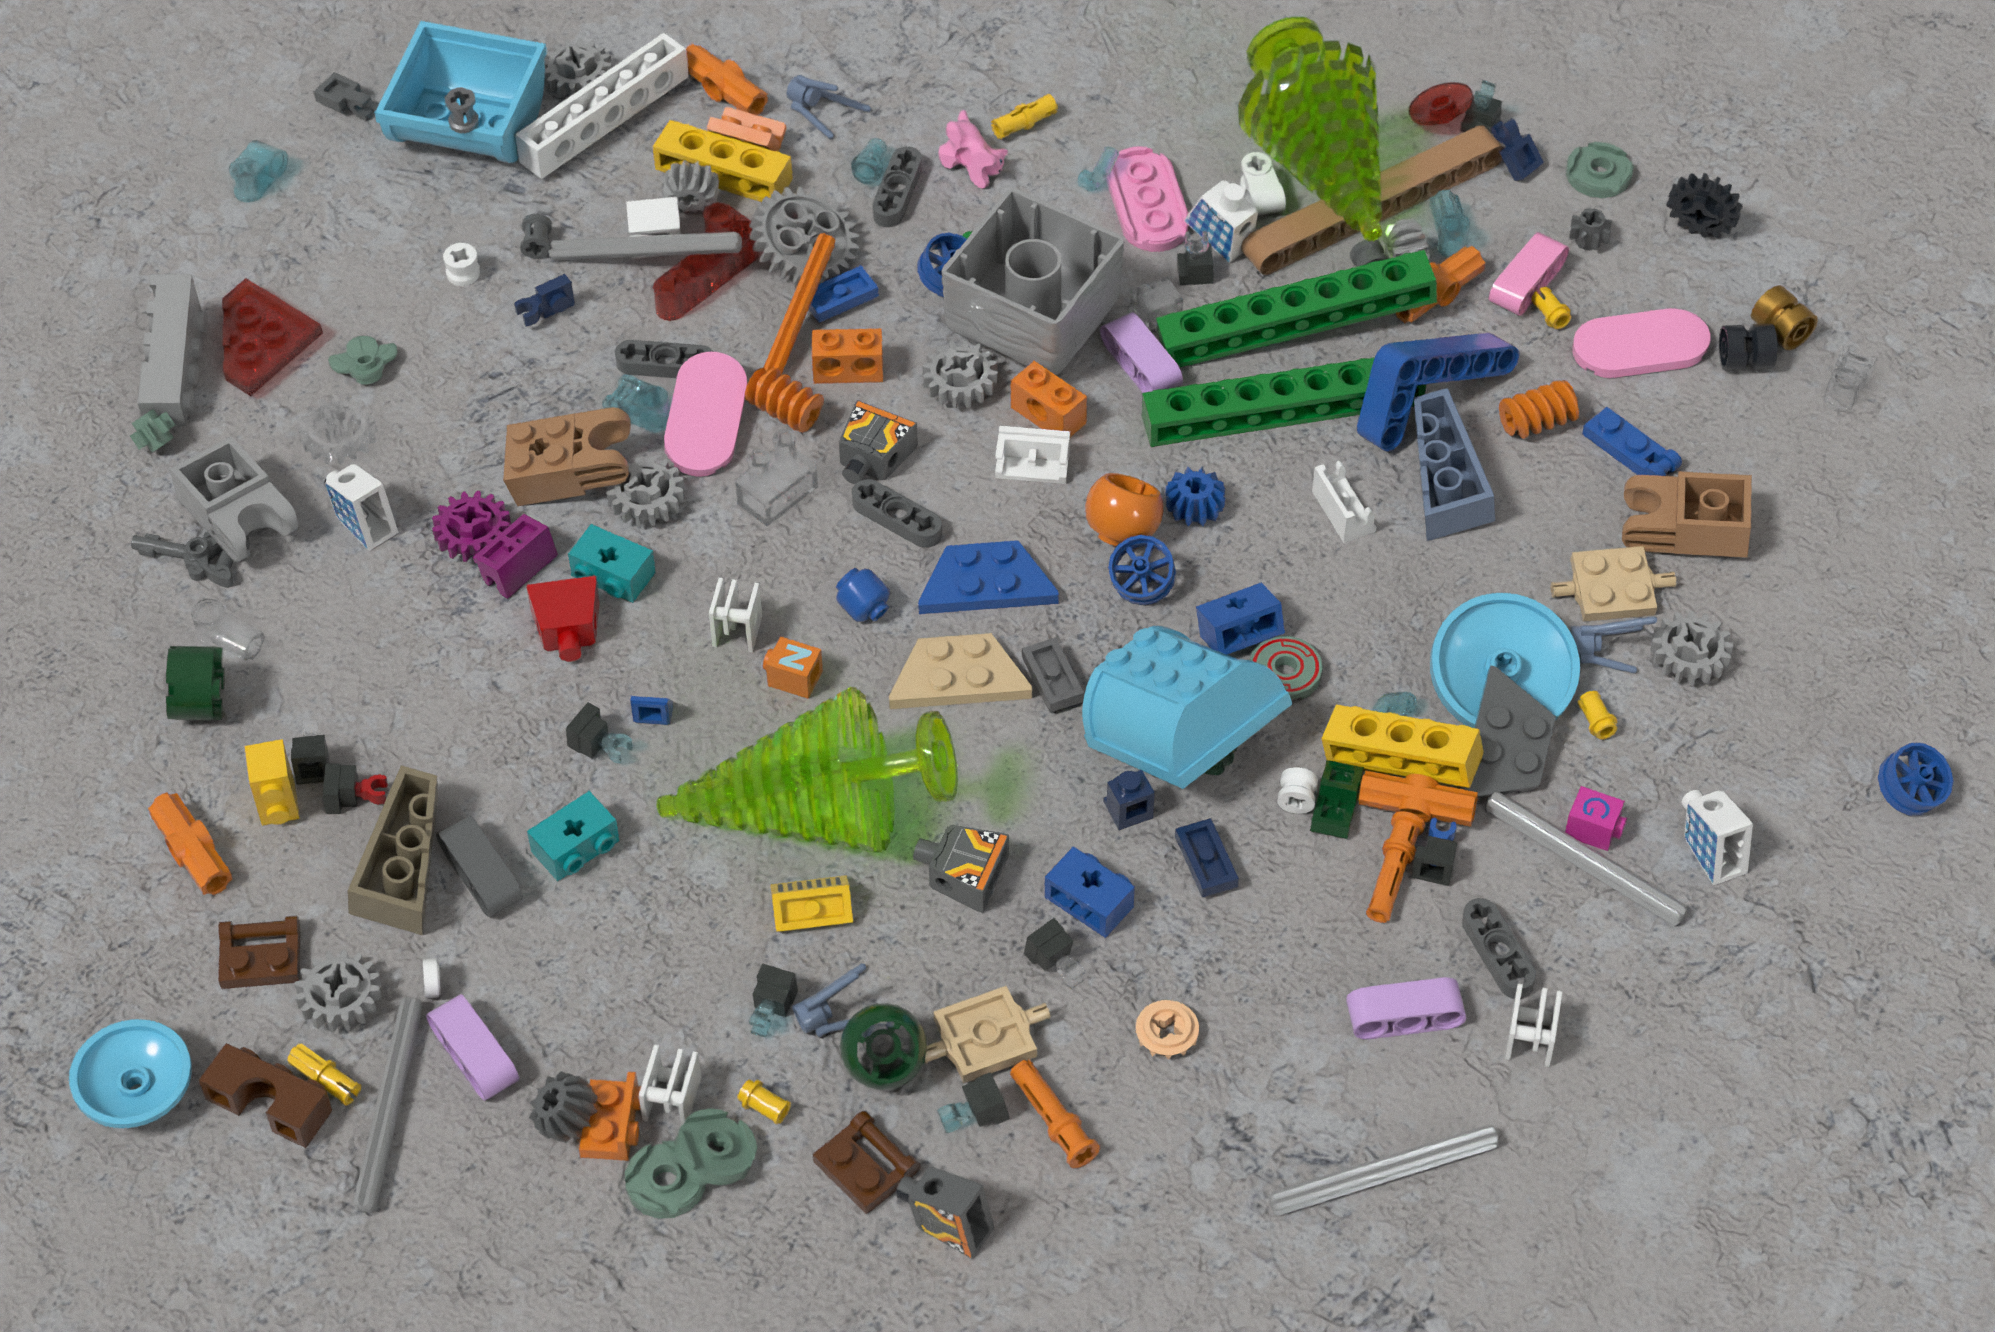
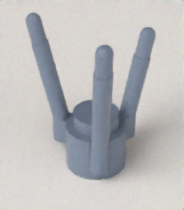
(807, 92)
(1589, 640)
(815, 1011)

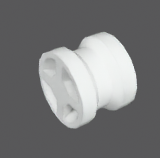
(461, 264)
(1297, 790)

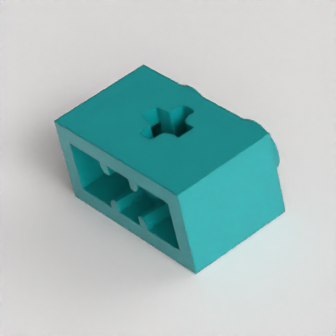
(618, 563)
(573, 836)

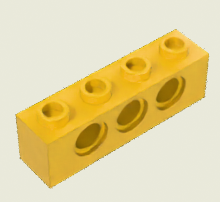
(739, 164)
(1403, 745)

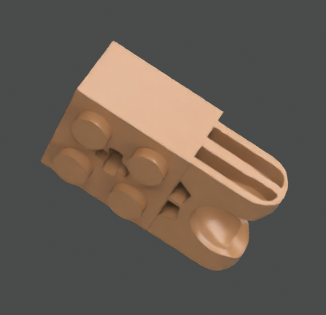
(565, 455)
(1690, 513)

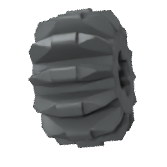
(563, 1107)

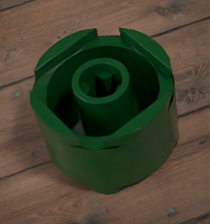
(195, 683)

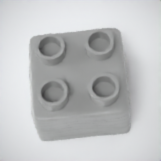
(1032, 281)

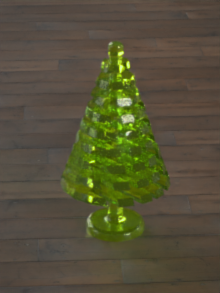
(1317, 117)
(820, 778)

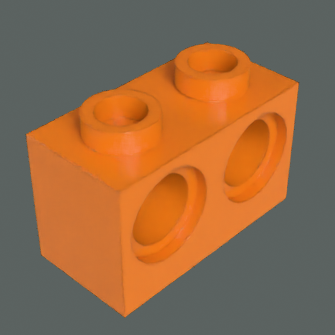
(847, 356)

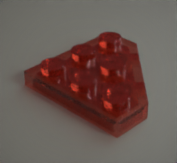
(261, 335)

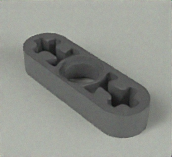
(901, 197)
(641, 349)
(903, 526)
(1498, 931)

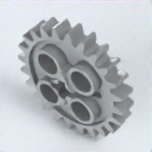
(788, 229)

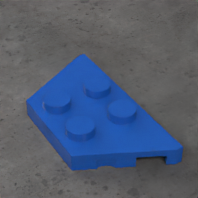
(986, 578)

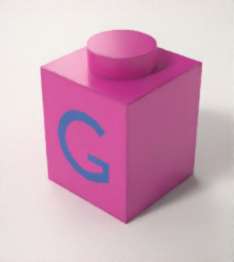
(1596, 818)

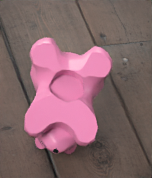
(971, 150)

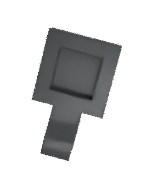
(340, 92)

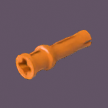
(1398, 852)
(1062, 1125)

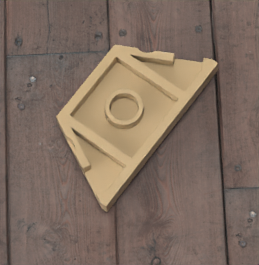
(958, 672)

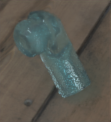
(1102, 169)
(1398, 702)

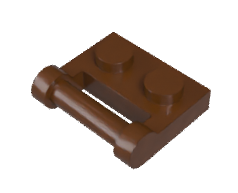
(263, 962)
(856, 1171)

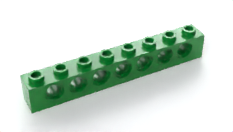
(1298, 309)
(1257, 402)

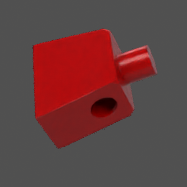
(565, 614)

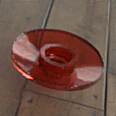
(1440, 103)

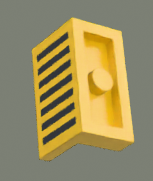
(811, 903)

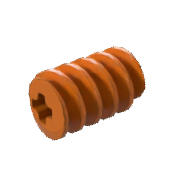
(784, 399)
(1538, 407)

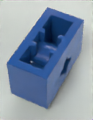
(1240, 619)
(1089, 891)

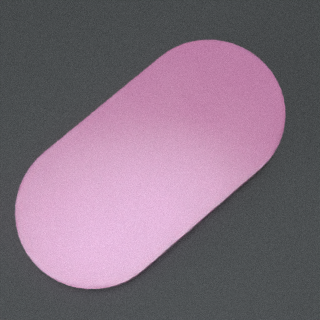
(1148, 200)
(1641, 343)
(705, 413)

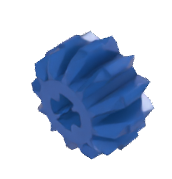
(1195, 496)

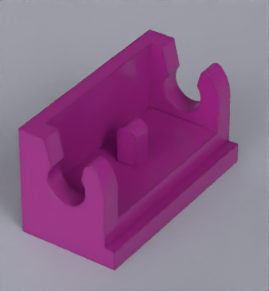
(516, 555)

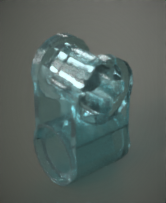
(257, 170)
(643, 402)

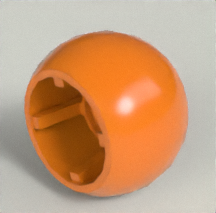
(1123, 508)

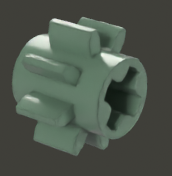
(152, 430)

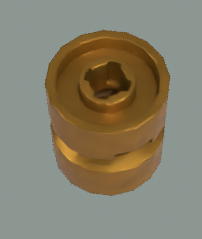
(1791, 320)

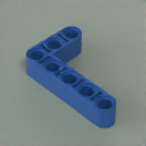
(1406, 364)

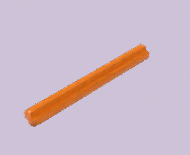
(800, 302)

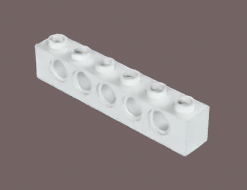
(602, 105)

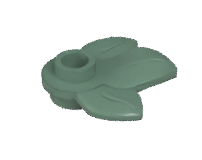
(363, 359)

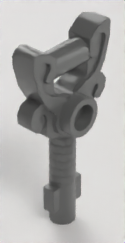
(196, 556)

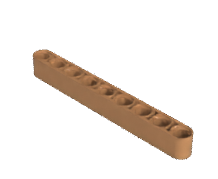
(1401, 188)

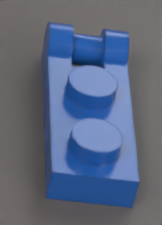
(1630, 445)

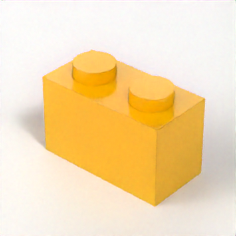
(272, 782)

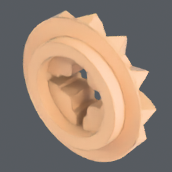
(1161, 1015)

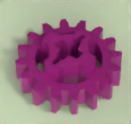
(469, 524)

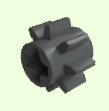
(1590, 229)

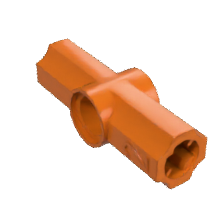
(724, 80)
(1450, 278)
(1419, 796)
(190, 843)

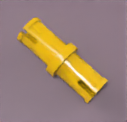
(1024, 116)

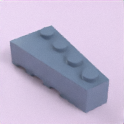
(1451, 475)

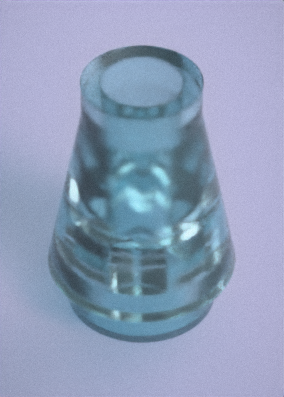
(869, 163)

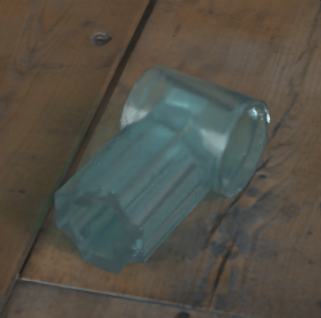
(1450, 222)

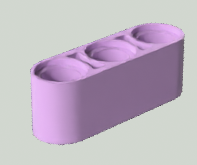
(1140, 354)
(1406, 1008)
(472, 1047)

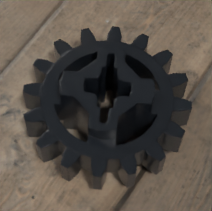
(1704, 205)

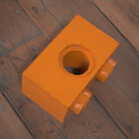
(1048, 400)

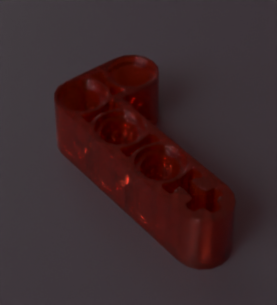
(703, 274)

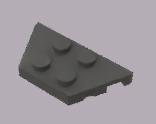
(1513, 738)

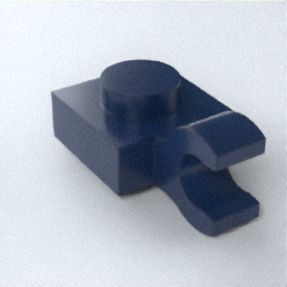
(1520, 150)
(549, 299)

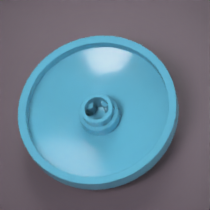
(1515, 637)

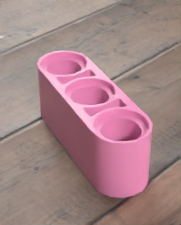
(1528, 272)

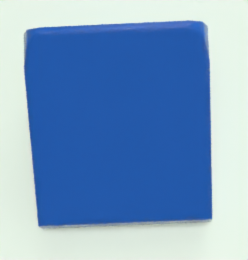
(651, 710)

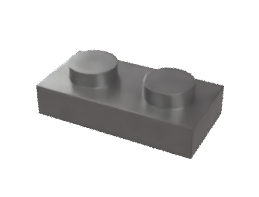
(1052, 674)

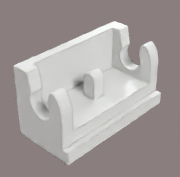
(1032, 454)
(1342, 504)

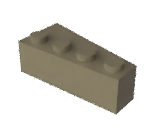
(396, 863)

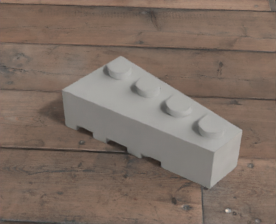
(172, 347)

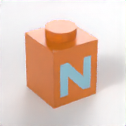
(793, 667)

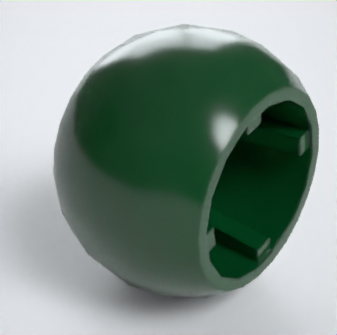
(862, 1030)

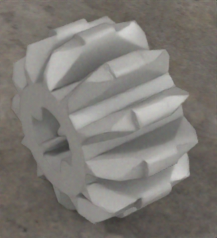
(692, 185)
(1404, 237)

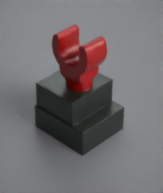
(343, 788)

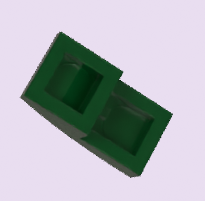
(1336, 799)

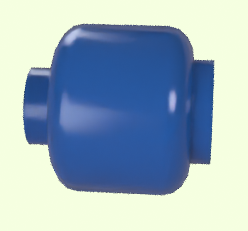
(863, 595)

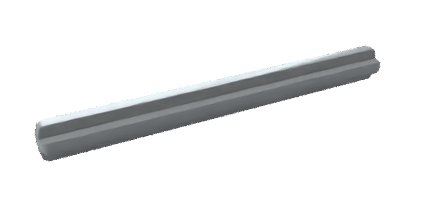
(645, 246)
(1586, 858)
(388, 1105)
(1383, 1170)

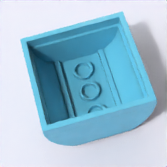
(498, 69)
(1176, 704)

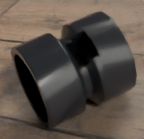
(1760, 346)

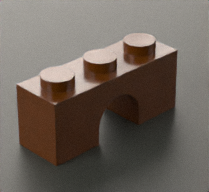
(241, 1077)

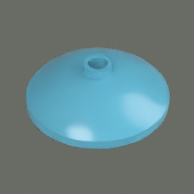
(128, 1056)

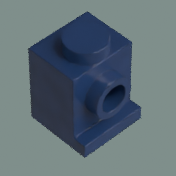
(1128, 790)

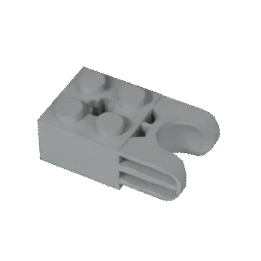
(231, 496)

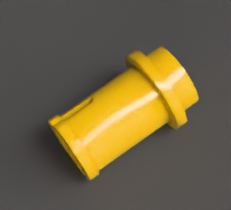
(1555, 313)
(1600, 720)
(765, 1102)

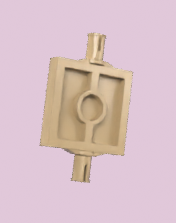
(1613, 583)
(985, 1033)

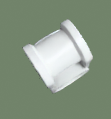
(1261, 184)

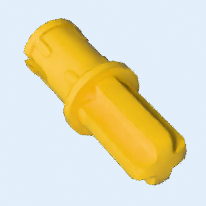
(323, 1072)

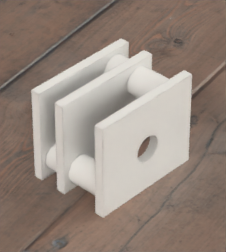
(653, 217)
(728, 613)
(1539, 1018)
(681, 1084)

